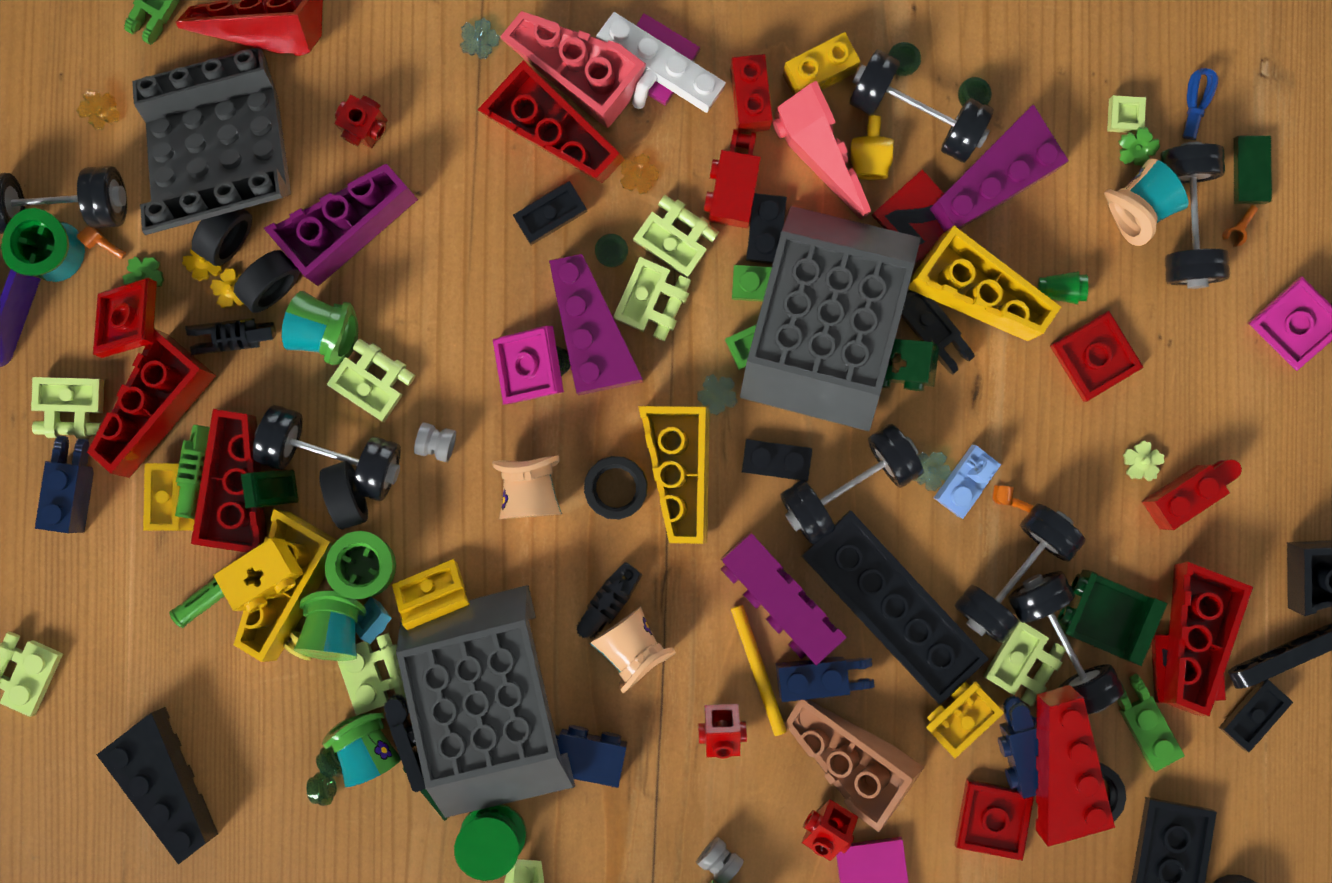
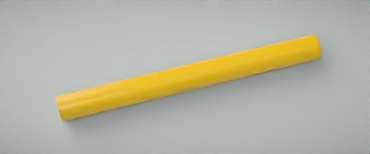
(758, 669)

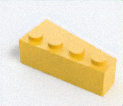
(982, 286)
(680, 467)
(267, 629)

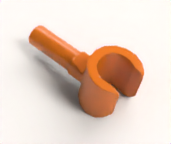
(1241, 226)
(91, 236)
(1004, 496)

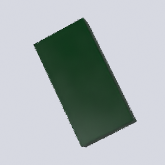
(1252, 170)
(269, 488)

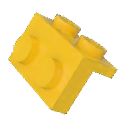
(963, 719)

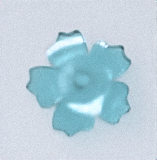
(479, 38)
(717, 394)
(933, 470)

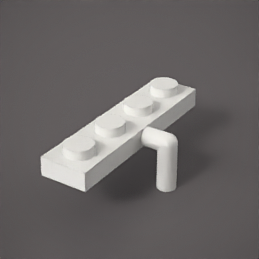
(662, 65)

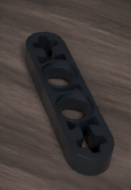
(1282, 658)

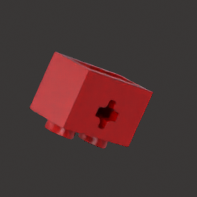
(751, 93)

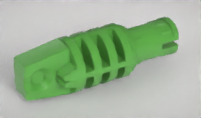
(191, 470)

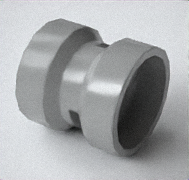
(432, 441)
(720, 861)

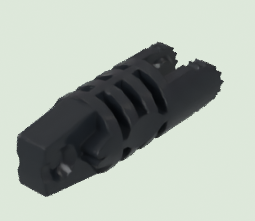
(231, 335)
(609, 600)

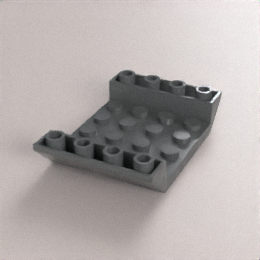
(211, 139)
(829, 318)
(481, 706)

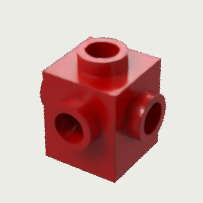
(368, 128)
(722, 731)
(829, 830)

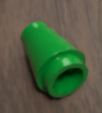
(1065, 287)

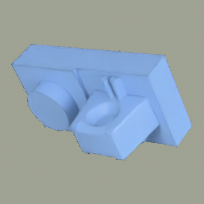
(967, 481)

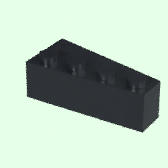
(1309, 576)
(160, 784)

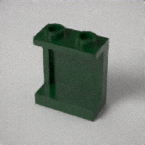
(1111, 617)

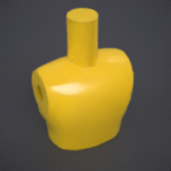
(872, 153)

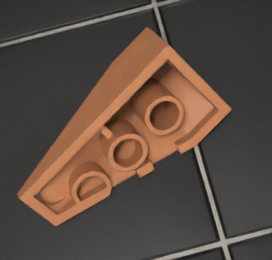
(860, 765)

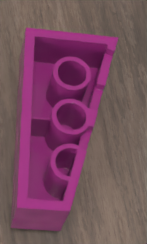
(1007, 168)
(341, 223)
(592, 338)
(782, 598)

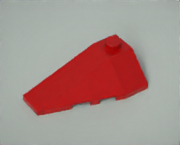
(262, 24)

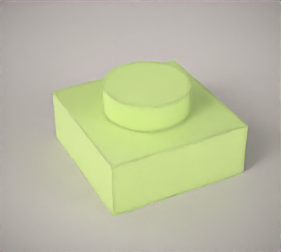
(1126, 114)

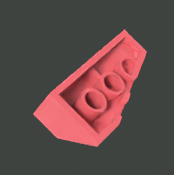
(586, 69)
(808, 130)

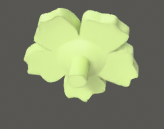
(1143, 461)

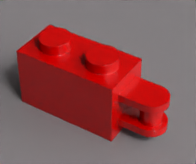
(734, 183)
(1191, 493)

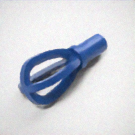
(1196, 113)

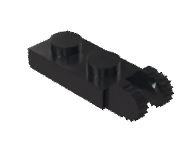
(933, 325)
(404, 739)

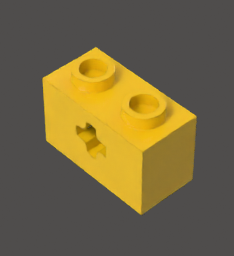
(824, 63)
(240, 578)

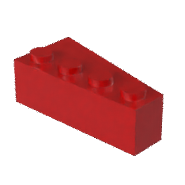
(541, 116)
(149, 405)
(221, 510)
(1201, 635)
(1070, 778)

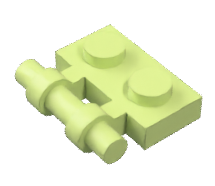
(671, 244)
(642, 295)
(364, 388)
(67, 395)
(1017, 657)
(31, 676)
(364, 678)

